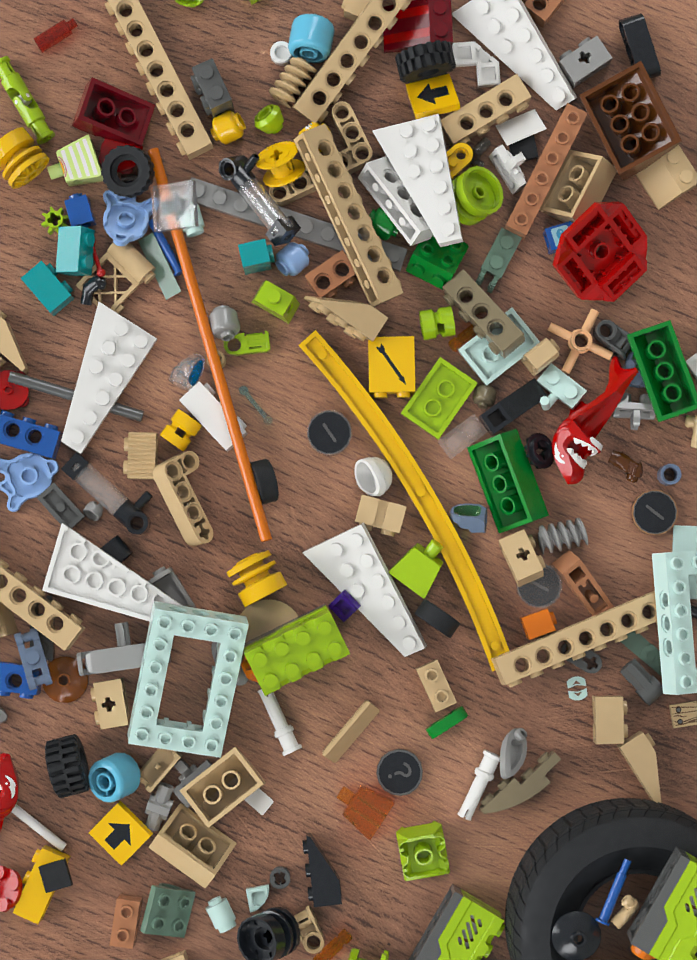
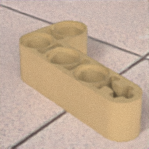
(195, 527)

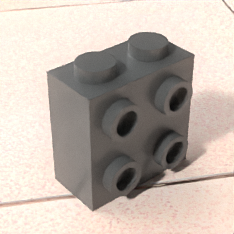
(210, 84)

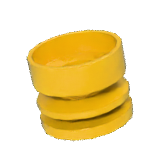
(20, 159)
(256, 578)

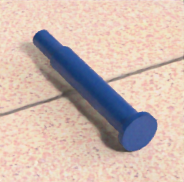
(167, 250)
(614, 893)

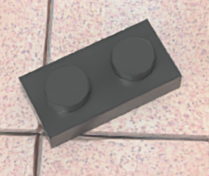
(61, 506)

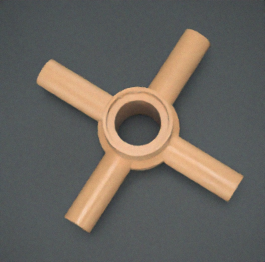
(576, 350)

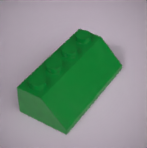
(664, 371)
(507, 481)

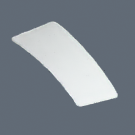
(259, 801)

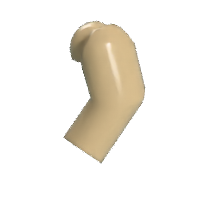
(629, 907)

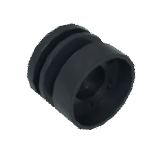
(268, 935)

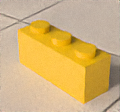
(34, 899)

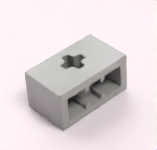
(589, 49)

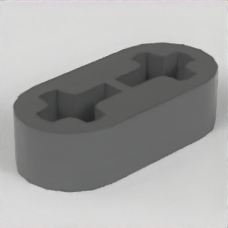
(581, 664)

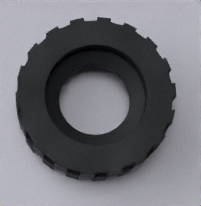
(111, 164)

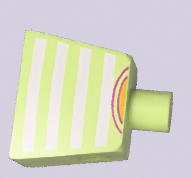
(77, 163)

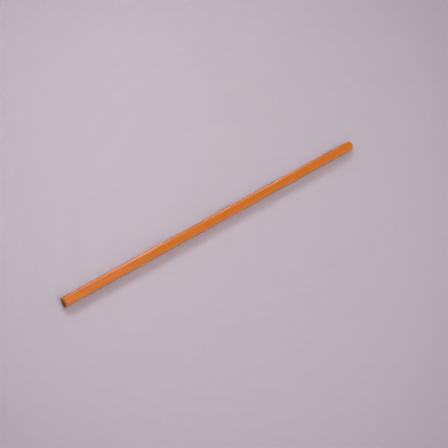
(215, 365)

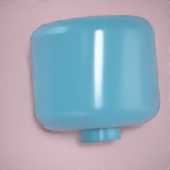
(311, 38)
(114, 777)

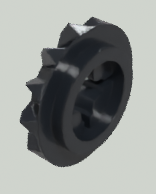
(545, 458)

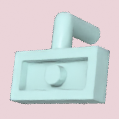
(560, 388)

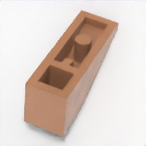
(582, 583)

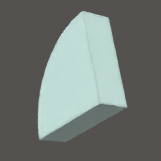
(257, 896)

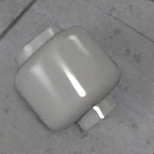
(224, 323)

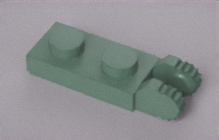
(499, 257)

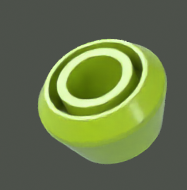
(269, 119)

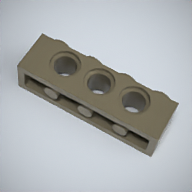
(462, 286)

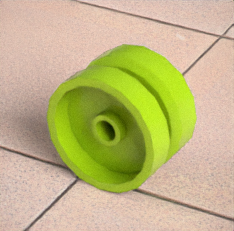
(477, 195)

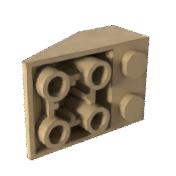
(357, 318)

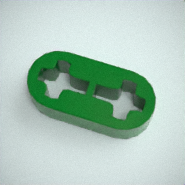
(446, 722)

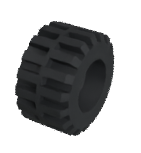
(67, 766)

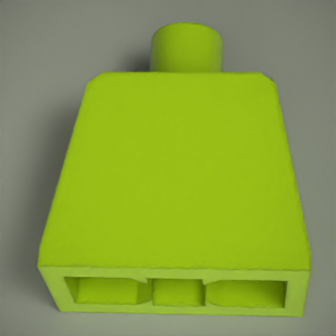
(276, 301)
(419, 567)

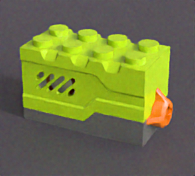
(293, 650)
(668, 916)
(460, 929)

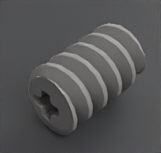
(561, 535)

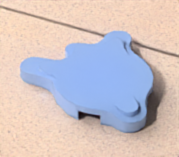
(125, 218)
(26, 478)

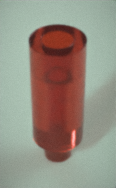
(55, 34)

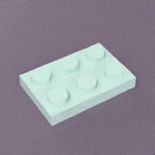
(485, 362)

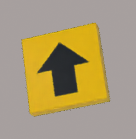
(432, 96)
(120, 832)

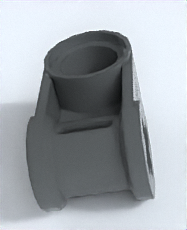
(614, 340)

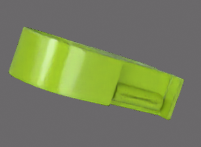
(250, 344)

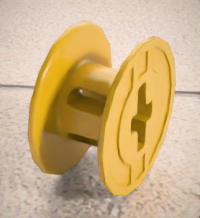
(280, 164)

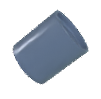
(677, 474)

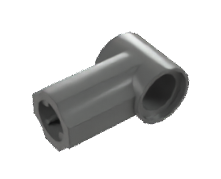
(646, 686)

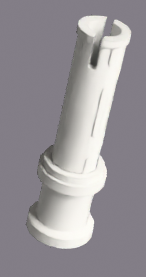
(283, 731)
(484, 774)

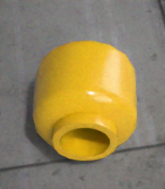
(228, 127)

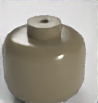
(484, 396)

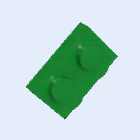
(436, 263)

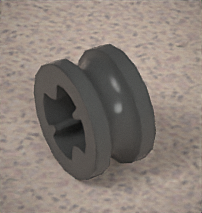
(287, 877)

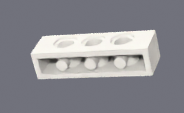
(391, 195)

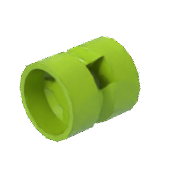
(437, 323)

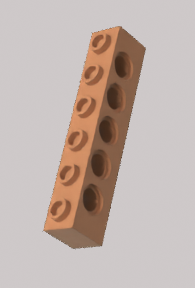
(546, 170)

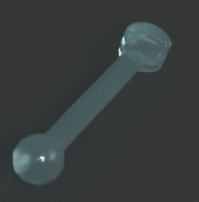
(244, 391)

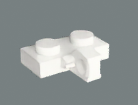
(509, 168)

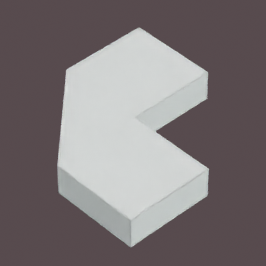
(473, 55)

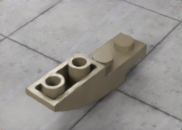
(514, 792)

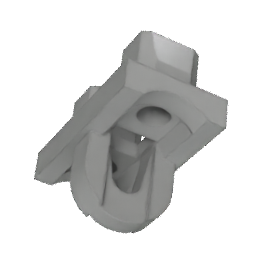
(634, 411)

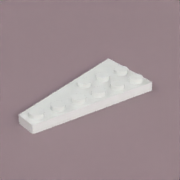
(515, 39)
(422, 164)
(108, 365)
(356, 566)
(94, 577)

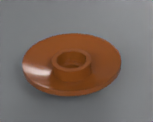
(75, 686)

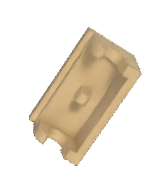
(158, 767)

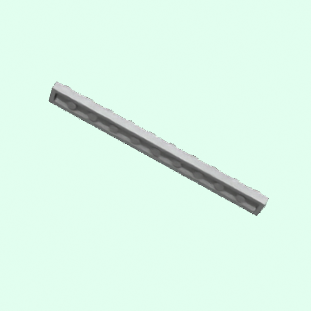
(311, 229)

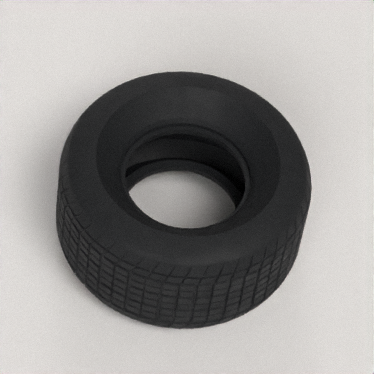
(582, 855)

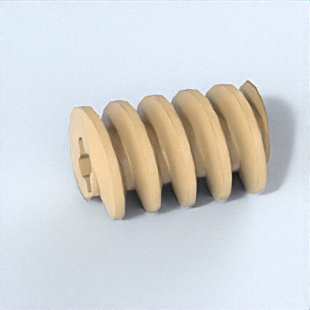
(291, 81)

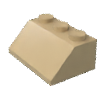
(668, 178)
(578, 185)
(222, 786)
(192, 846)

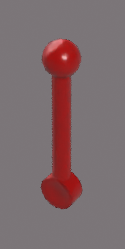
(100, 272)

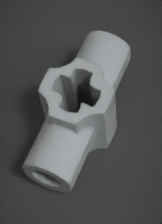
(159, 806)

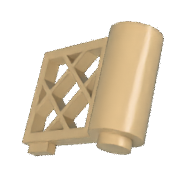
(130, 264)

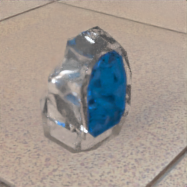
(187, 372)

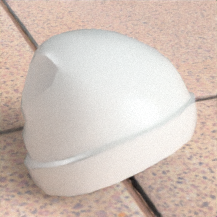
(373, 475)

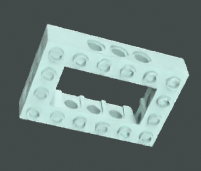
(675, 620)
(194, 623)

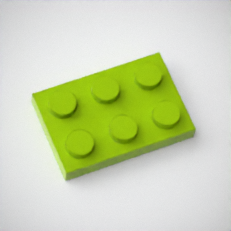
(439, 398)

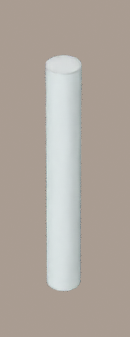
(38, 827)

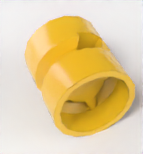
(185, 423)

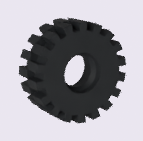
(425, 61)

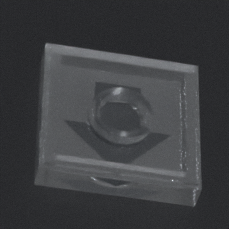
(174, 206)

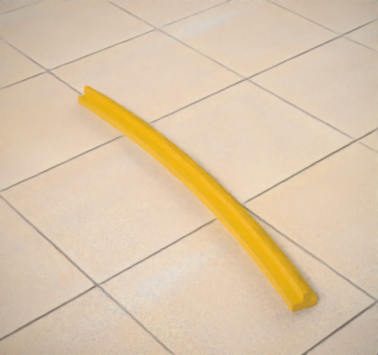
(417, 488)

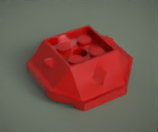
(619, 258)

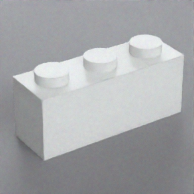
(209, 413)

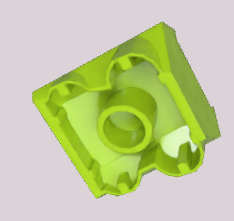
(422, 851)

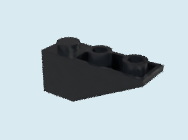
(512, 407)
(324, 878)

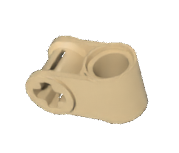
(309, 928)

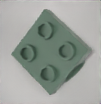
(168, 910)

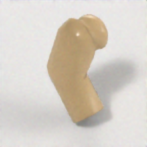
(691, 421)

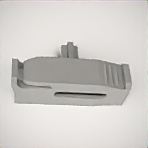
(115, 658)

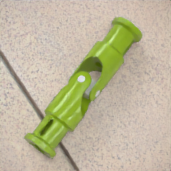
(22, 98)

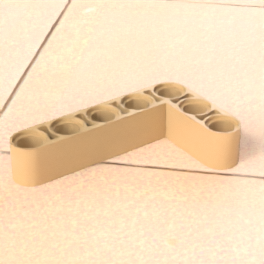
(348, 154)

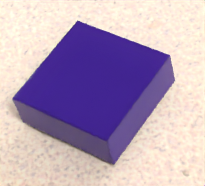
(344, 605)

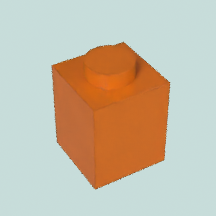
(538, 623)

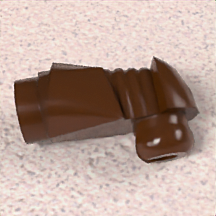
(628, 465)

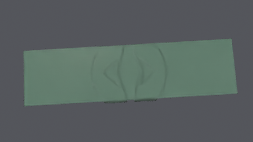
(163, 270)
(644, 650)

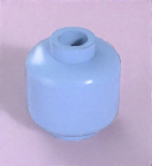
(292, 259)

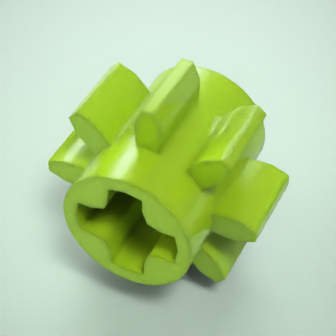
(49, 219)

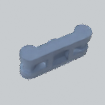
(33, 659)

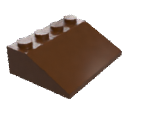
(631, 120)

